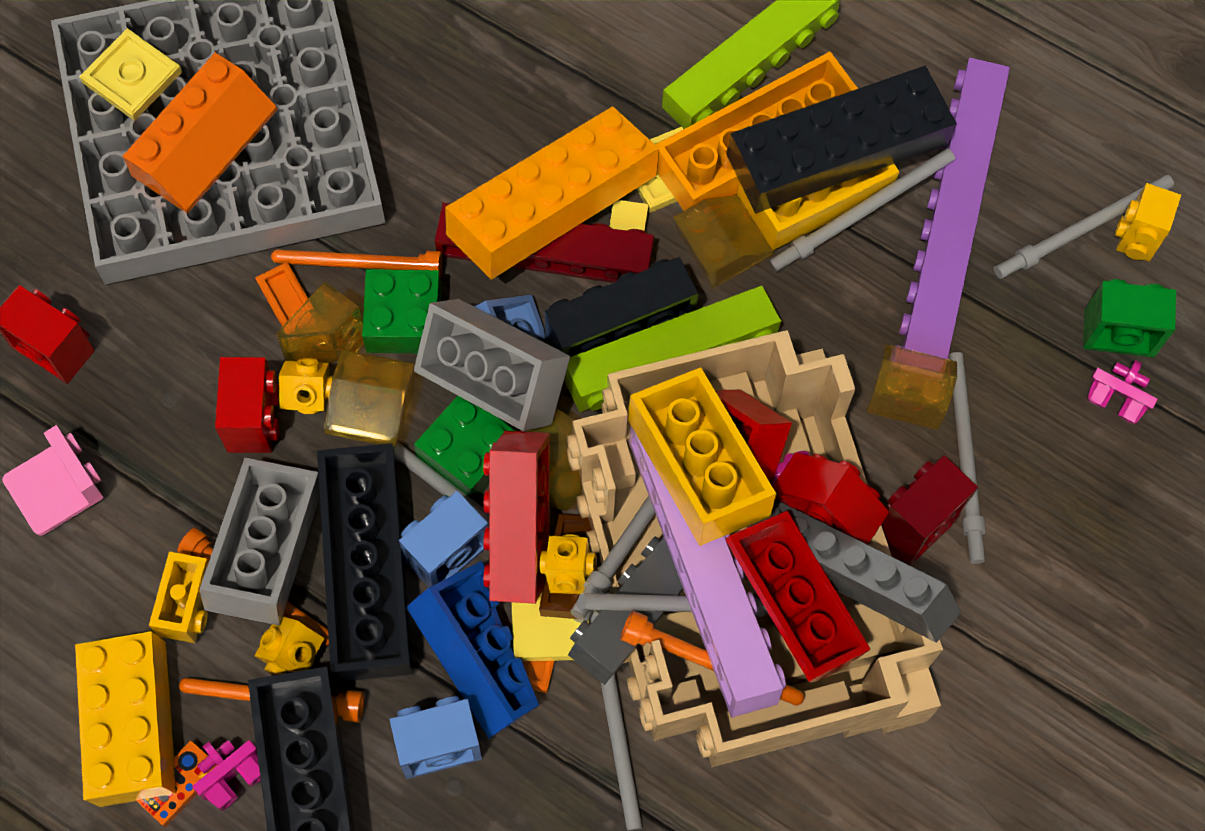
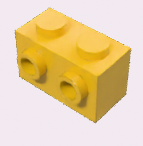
(1146, 222)
(178, 604)

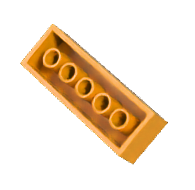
(696, 160)
(551, 192)

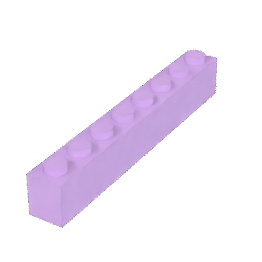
(718, 603)

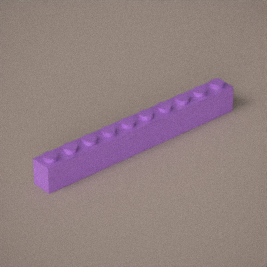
(955, 210)

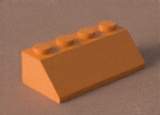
(199, 133)

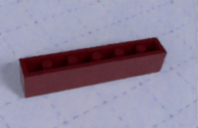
(583, 252)

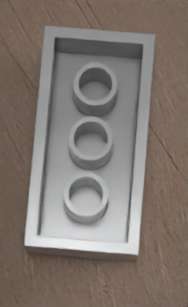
(491, 364)
(260, 541)

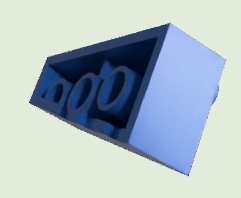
(475, 648)

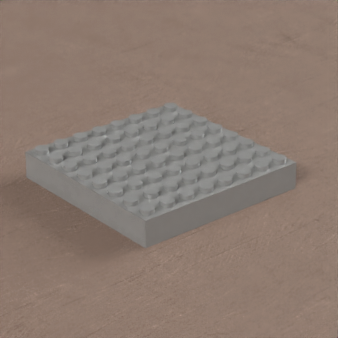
(293, 181)

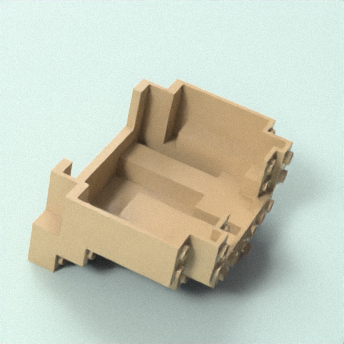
(879, 690)

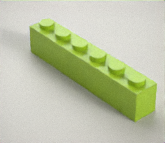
(746, 58)
(713, 326)

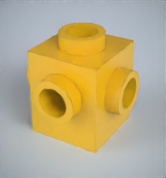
(304, 385)
(567, 563)
(288, 647)

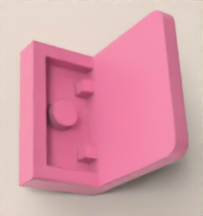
(53, 484)

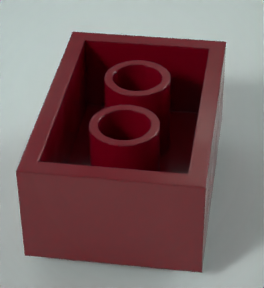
(926, 509)

